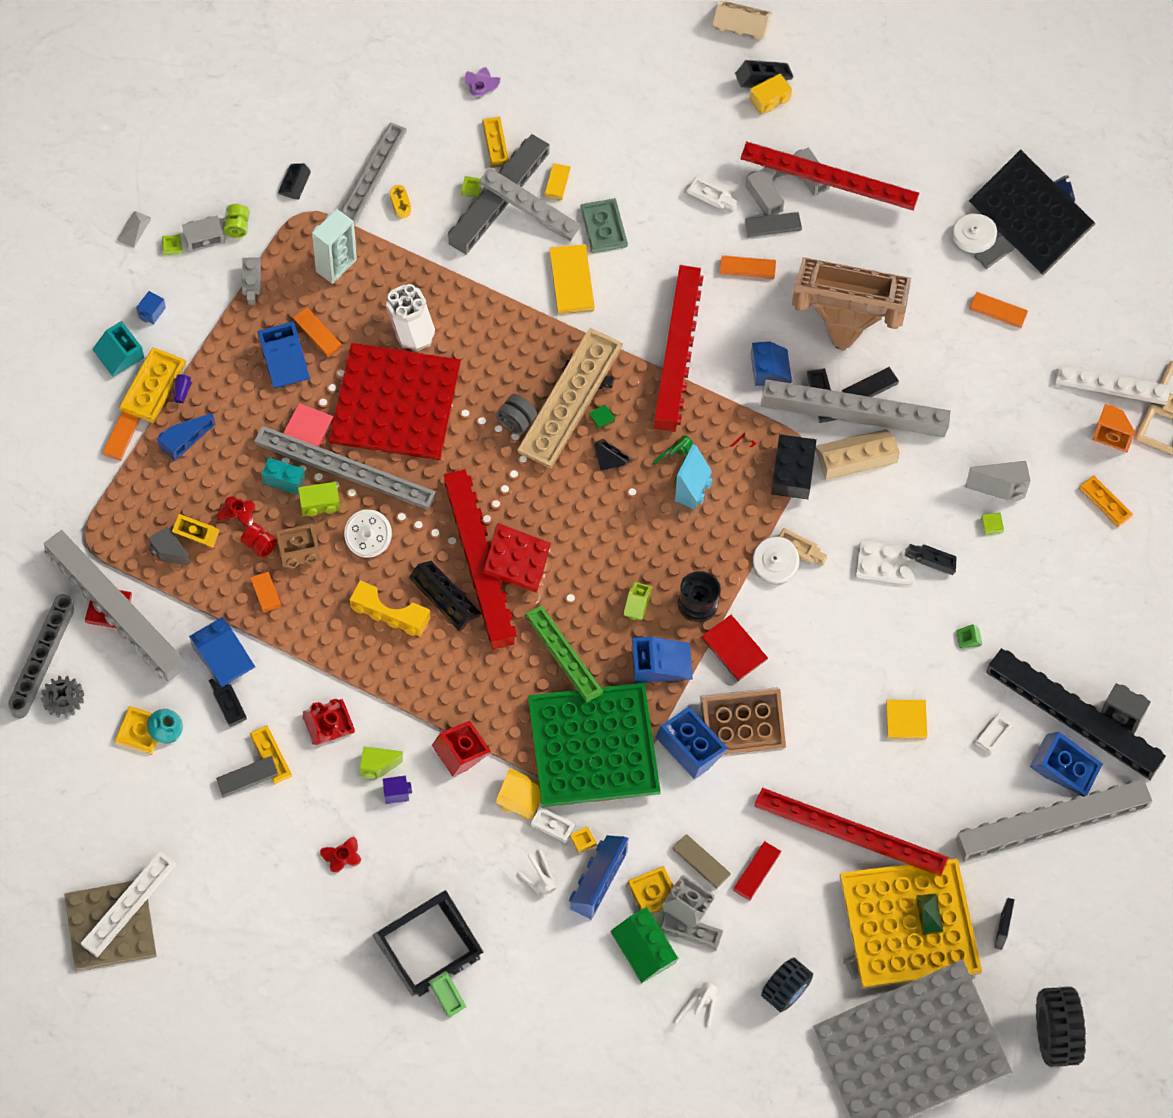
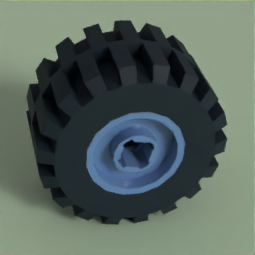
(787, 984)

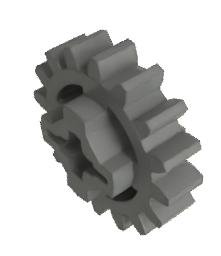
(66, 702)

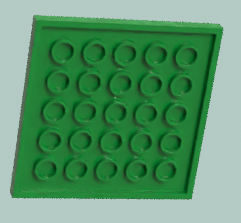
(593, 747)

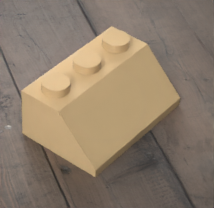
(741, 19)

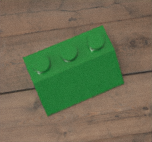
(644, 945)

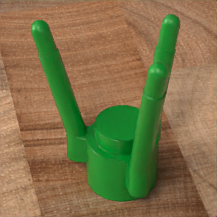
(681, 446)

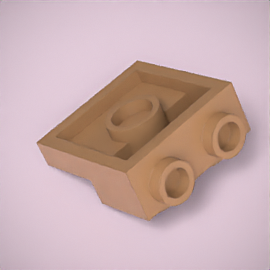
(298, 545)

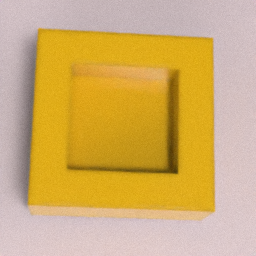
(583, 840)

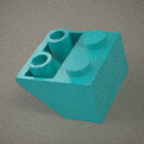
(118, 349)

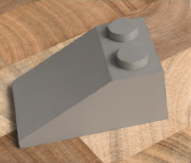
(1000, 480)

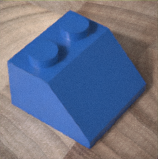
(770, 363)

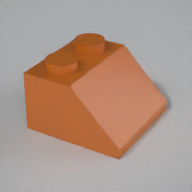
(1114, 429)

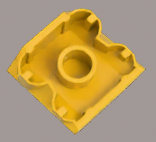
(519, 794)

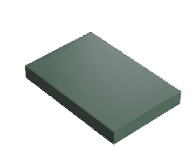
(604, 225)

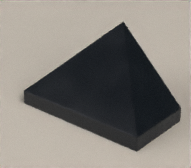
(610, 456)

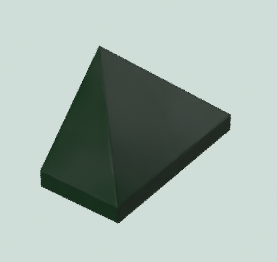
(929, 914)

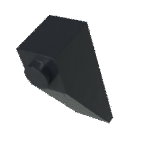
(756, 72)

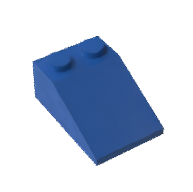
(221, 651)
(1066, 763)

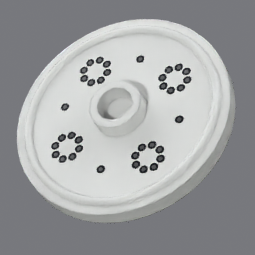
(368, 533)

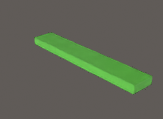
(563, 654)

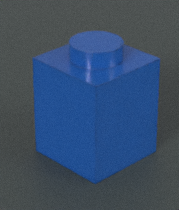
(151, 307)

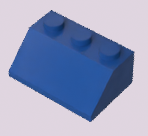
(691, 742)

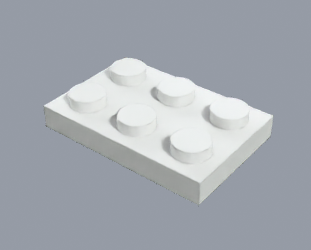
(885, 563)

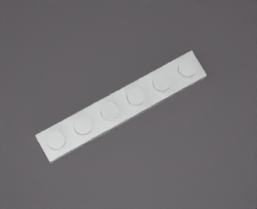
(1113, 384)
(128, 904)

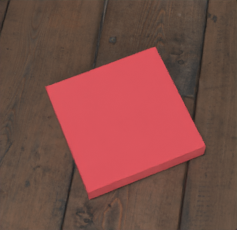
(308, 425)

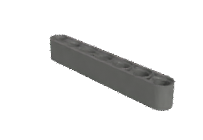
(41, 664)

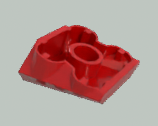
(328, 721)

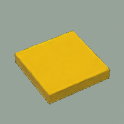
(906, 719)
(134, 731)
(651, 889)

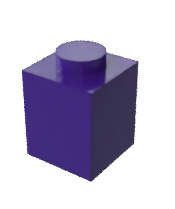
(396, 789)

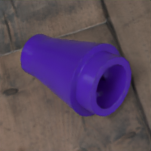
(181, 387)

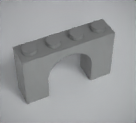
(765, 194)

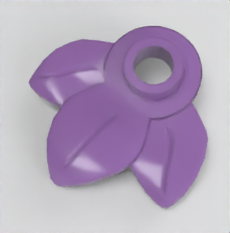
(481, 80)

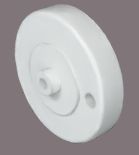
(974, 233)
(776, 559)

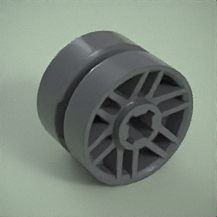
(516, 414)

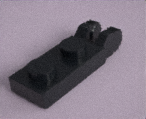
(228, 703)

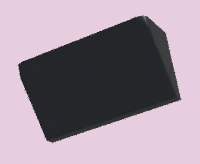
(295, 180)

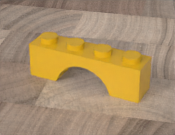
(411, 618)

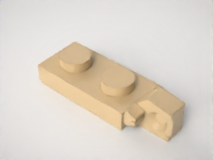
(806, 549)

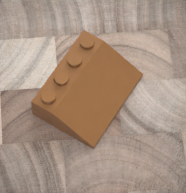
(746, 719)

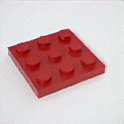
(516, 557)

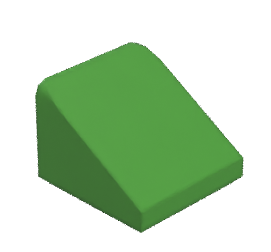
(969, 636)

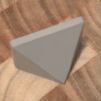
(134, 229)

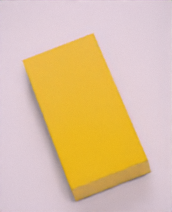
(557, 181)

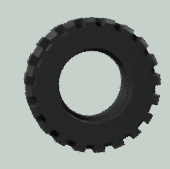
(1060, 1026)

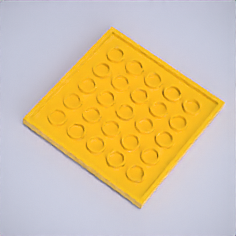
(889, 929)

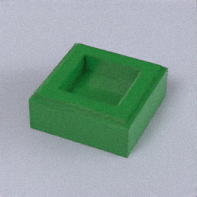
(601, 417)

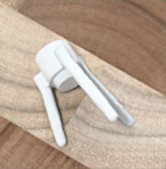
(545, 883)
(705, 995)

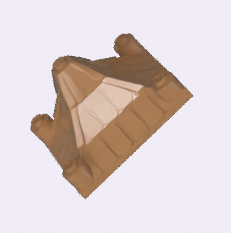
(850, 298)

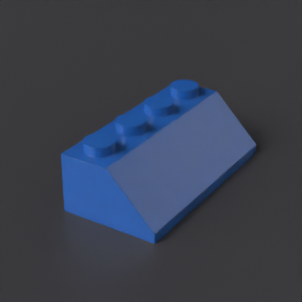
(599, 875)

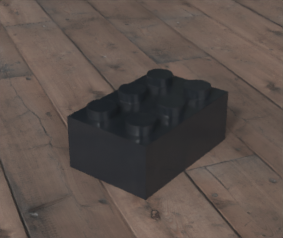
(793, 466)

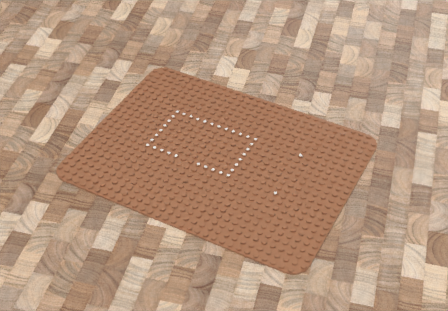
(600, 524)

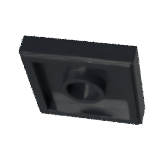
(1004, 923)

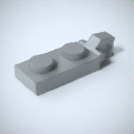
(251, 278)

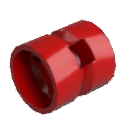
(259, 540)

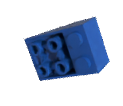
(283, 355)
(660, 660)

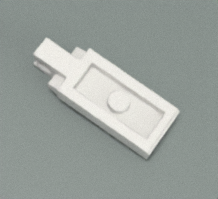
(711, 194)

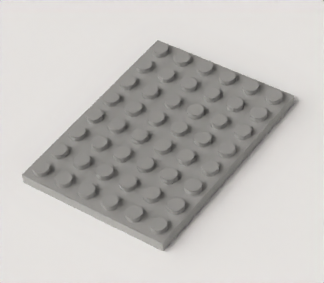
(913, 1047)

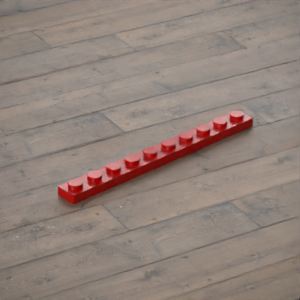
(829, 176)
(851, 832)

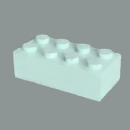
(334, 246)

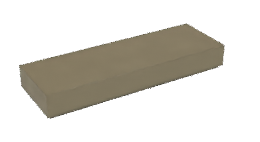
(701, 861)

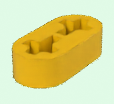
(403, 200)

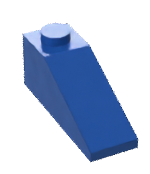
(182, 436)

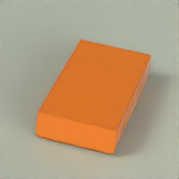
(265, 592)

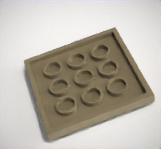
(85, 911)

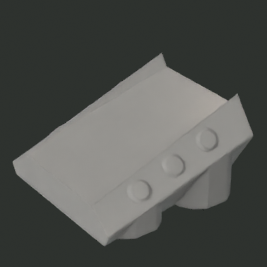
(688, 901)

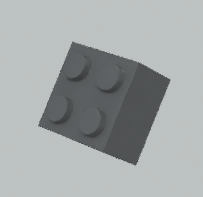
(1126, 707)

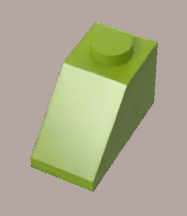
(637, 601)
(378, 761)

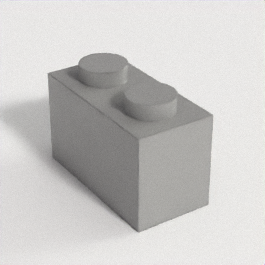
(203, 233)

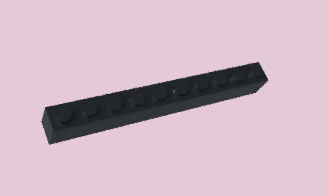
(1076, 714)

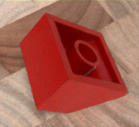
(460, 748)

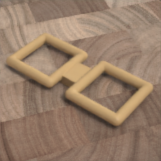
(1166, 411)

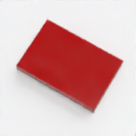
(734, 647)

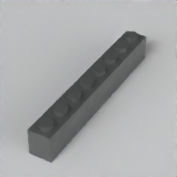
(489, 205)

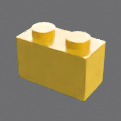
(770, 94)
(195, 530)

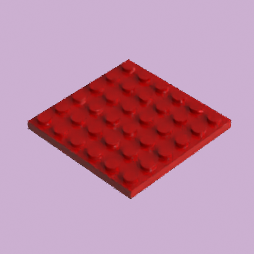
(395, 401)

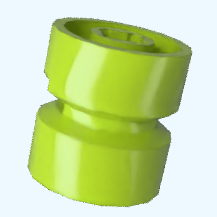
(236, 220)

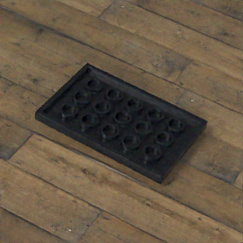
(1032, 212)

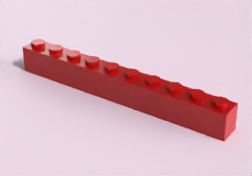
(677, 347)
(475, 549)

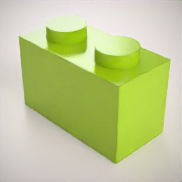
(319, 499)

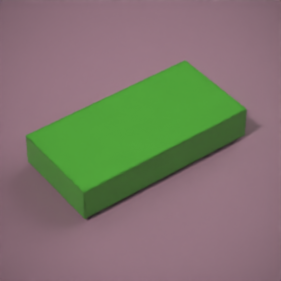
(447, 994)

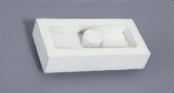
(553, 825)

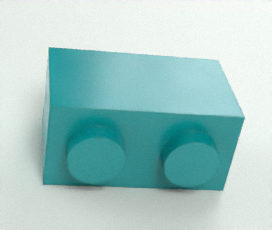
(283, 476)

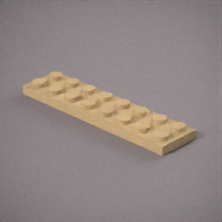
(570, 398)

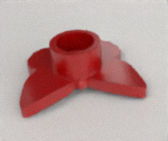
(238, 509)
(342, 855)

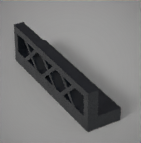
(442, 595)

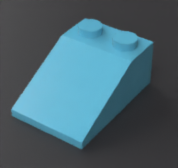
(693, 479)

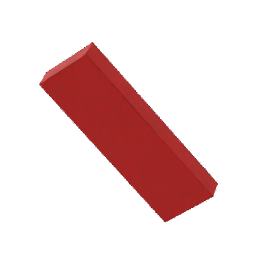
(757, 871)

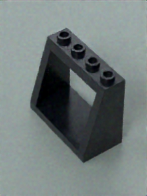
(456, 920)

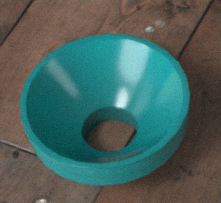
(159, 731)

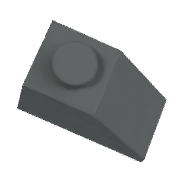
(168, 548)

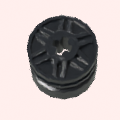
(699, 596)

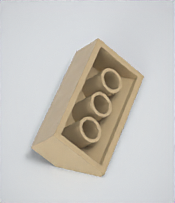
(857, 454)

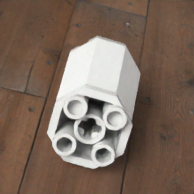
(410, 317)

